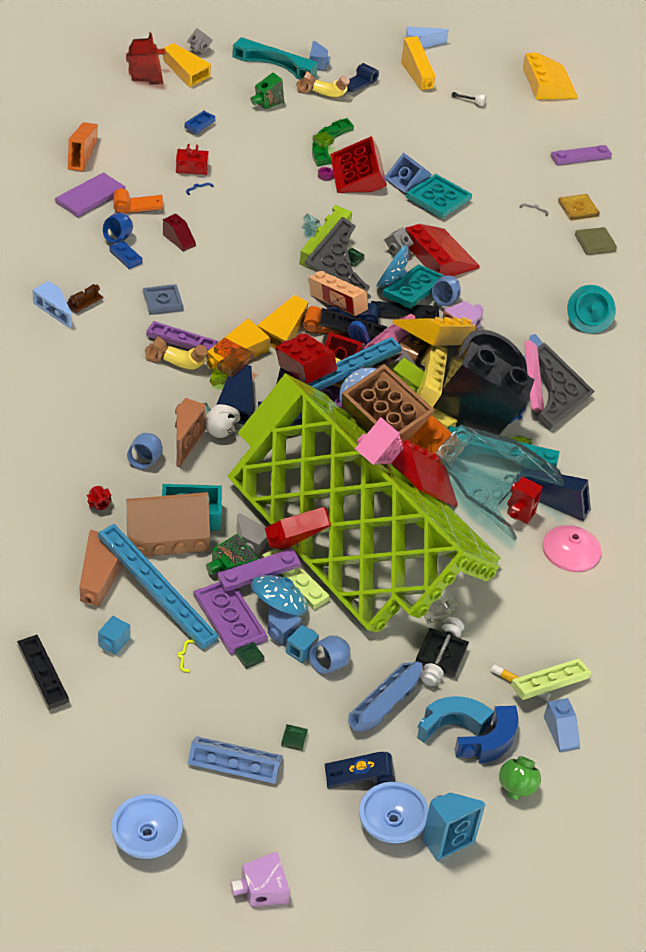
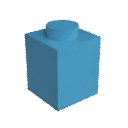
(114, 635)
(300, 643)

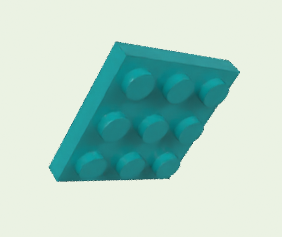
(439, 195)

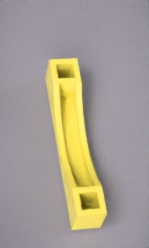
(432, 381)

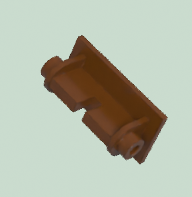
(82, 300)

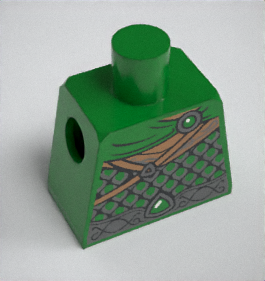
(269, 92)
(230, 554)

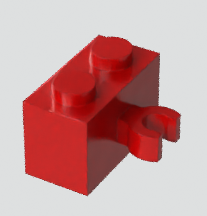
(192, 161)
(524, 500)

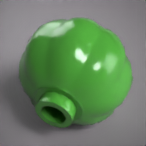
(519, 777)

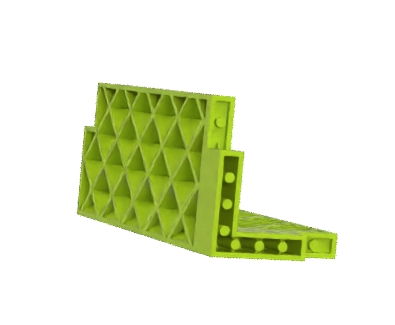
(443, 529)

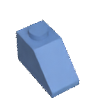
(320, 55)
(281, 625)
(562, 724)

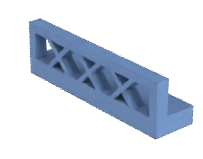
(234, 759)

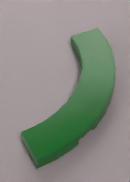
(338, 127)

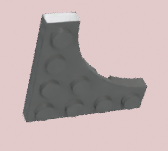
(333, 257)
(565, 386)

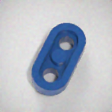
(358, 332)

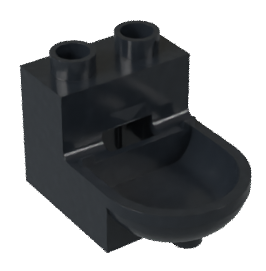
(485, 382)

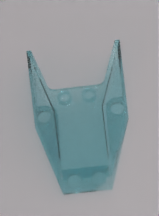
(488, 466)

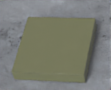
(595, 240)

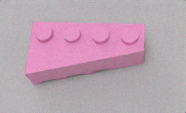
(380, 444)

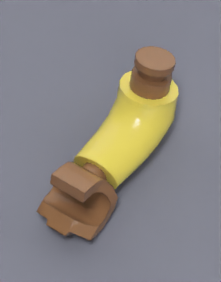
(328, 89)
(185, 359)

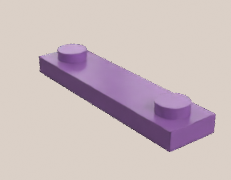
(581, 154)
(178, 337)
(269, 565)

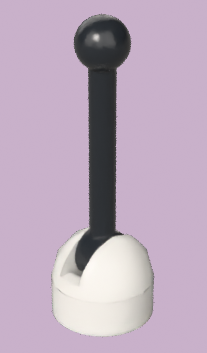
(479, 99)

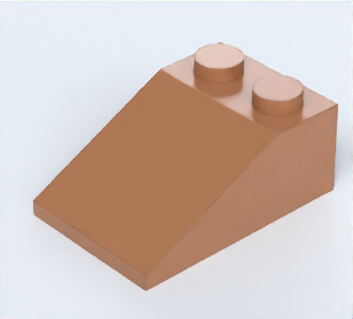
(189, 426)

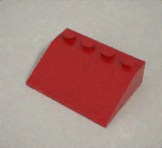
(358, 167)
(439, 250)
(425, 472)

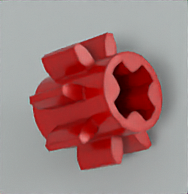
(99, 498)

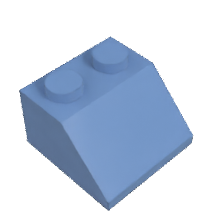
(407, 173)

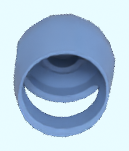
(447, 289)
(146, 446)
(335, 650)

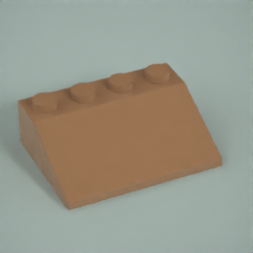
(389, 398)
(169, 524)

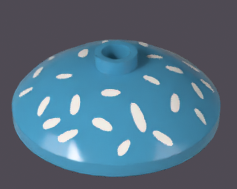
(395, 269)
(280, 594)

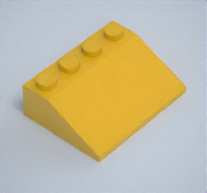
(547, 78)
(438, 330)

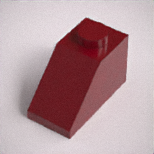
(178, 232)

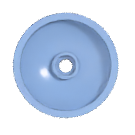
(393, 802)
(147, 815)

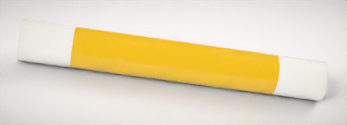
(510, 676)

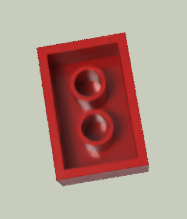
(306, 358)

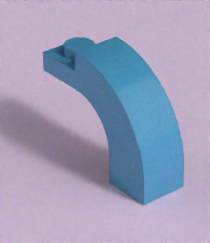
(457, 711)

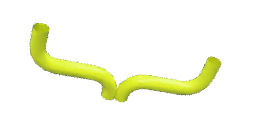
(182, 658)

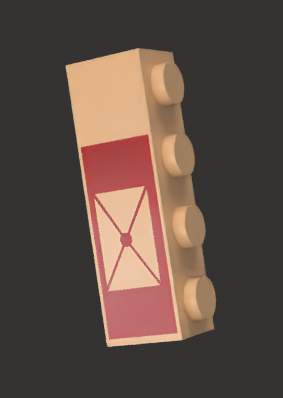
(338, 293)

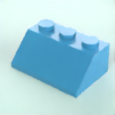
(452, 823)

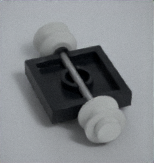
(442, 651)

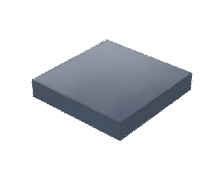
(163, 299)

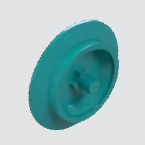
(591, 309)

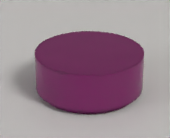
(325, 173)

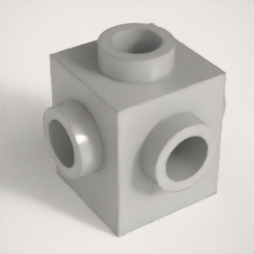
(199, 41)
(397, 240)

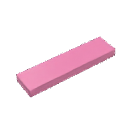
(533, 371)

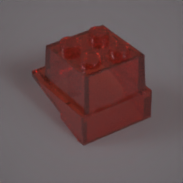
(144, 60)

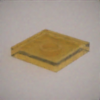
(578, 207)

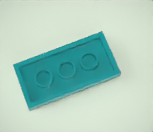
(412, 287)

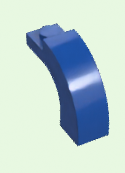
(494, 744)

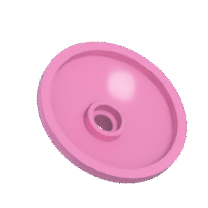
(571, 548)

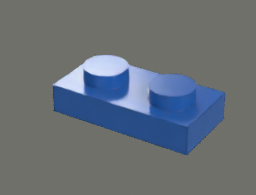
(199, 122)
(125, 254)

